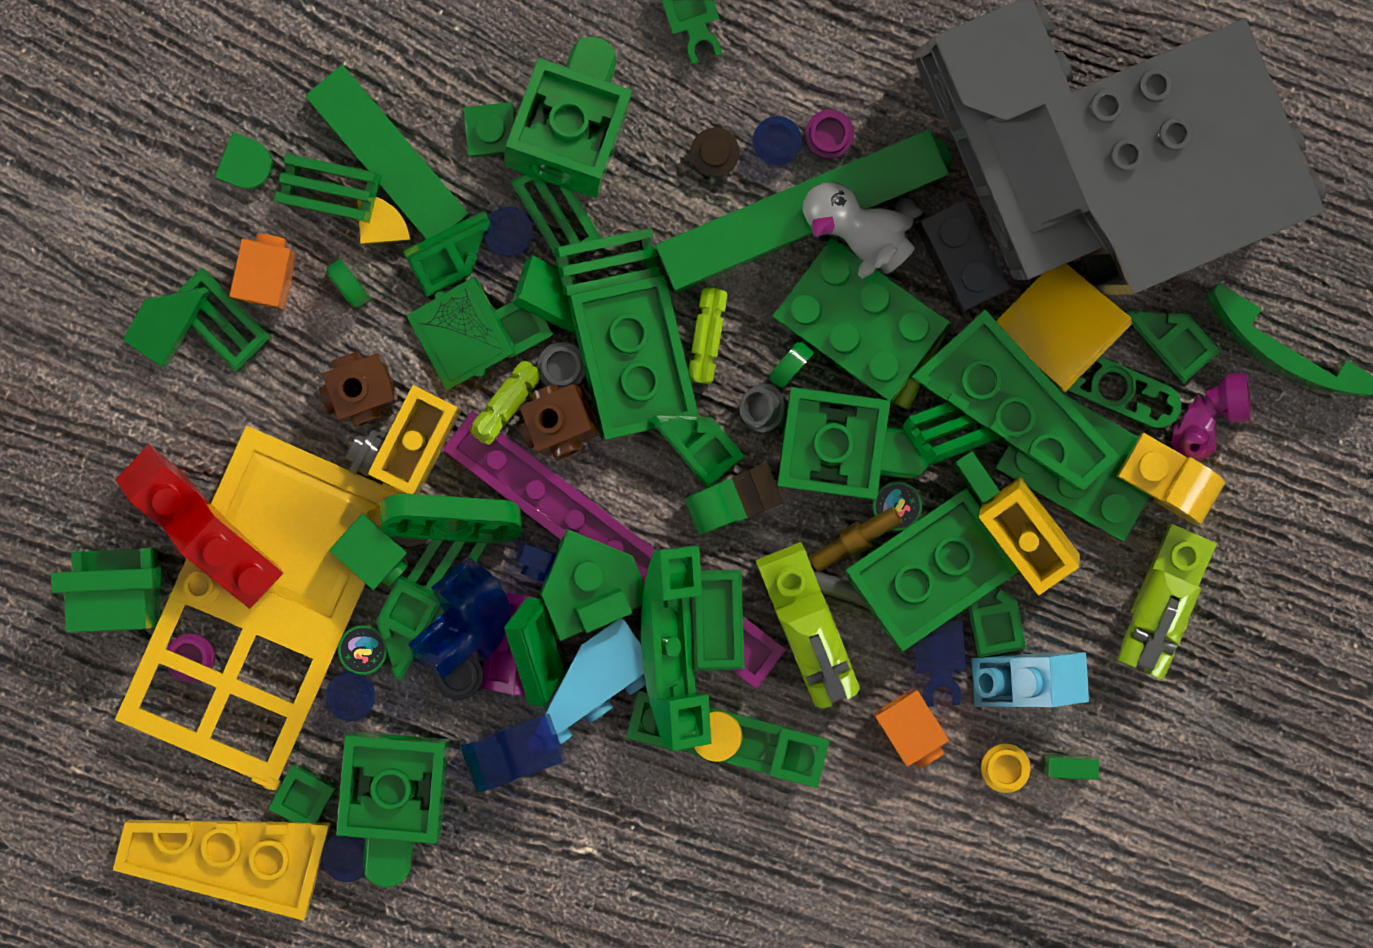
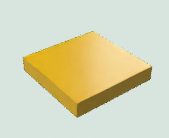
(1063, 324)

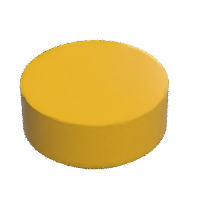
(725, 738)

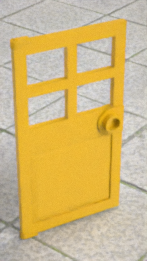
(294, 513)

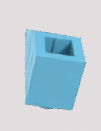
(597, 673)

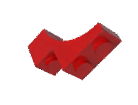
(197, 527)

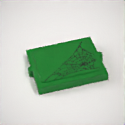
(461, 333)

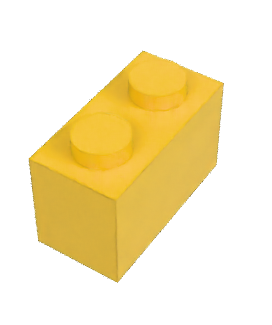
(414, 441)
(1029, 536)

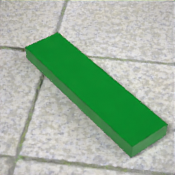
(387, 153)

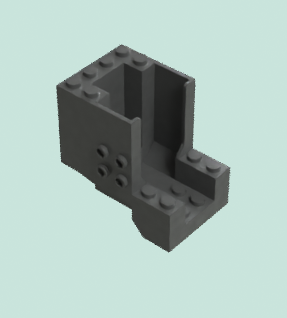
(1126, 171)

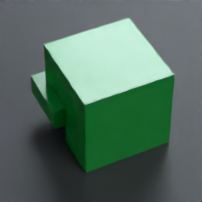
(111, 590)

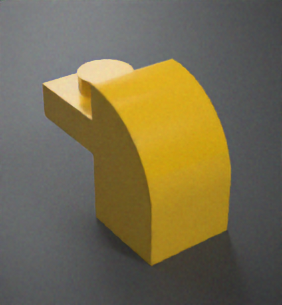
(1172, 479)

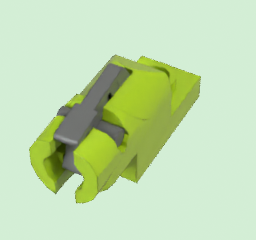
(1166, 601)
(808, 625)

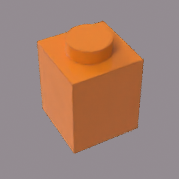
(263, 272)
(912, 729)

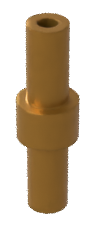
(855, 539)

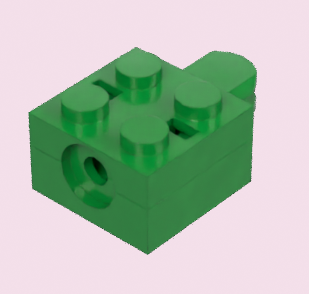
(571, 117)
(843, 445)
(395, 799)

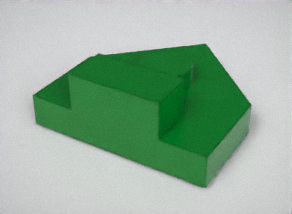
(589, 585)

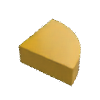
(384, 226)

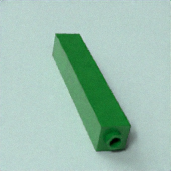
(780, 218)

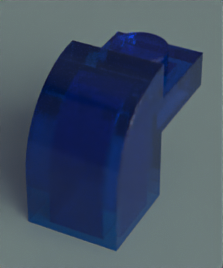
(472, 619)
(512, 753)

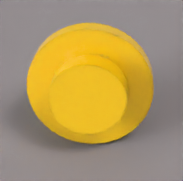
(1005, 768)

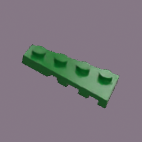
(1010, 396)

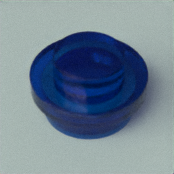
(777, 140)
(509, 231)
(350, 696)
(344, 858)

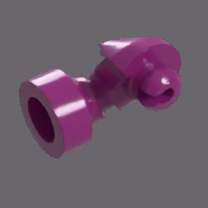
(1197, 429)

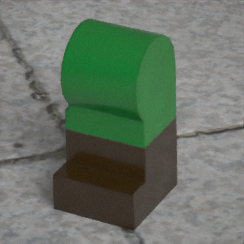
(734, 499)

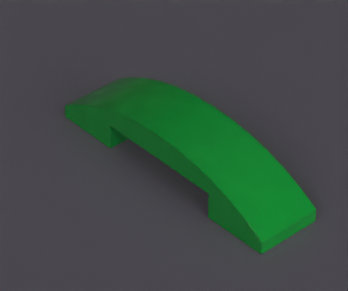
(1237, 317)
(668, 648)
(764, 745)

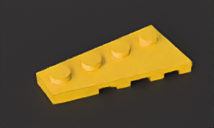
(236, 861)

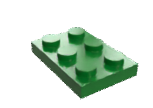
(860, 323)
(632, 356)
(1106, 502)
(931, 571)

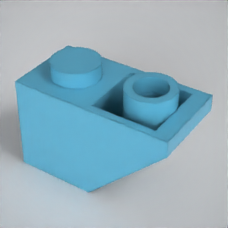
(1030, 680)

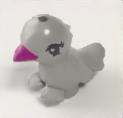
(872, 234)

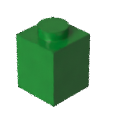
(370, 553)

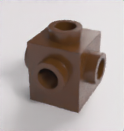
(376, 392)
(574, 424)

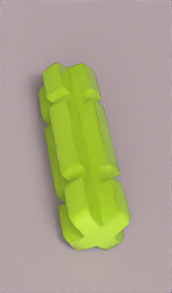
(707, 335)
(505, 402)

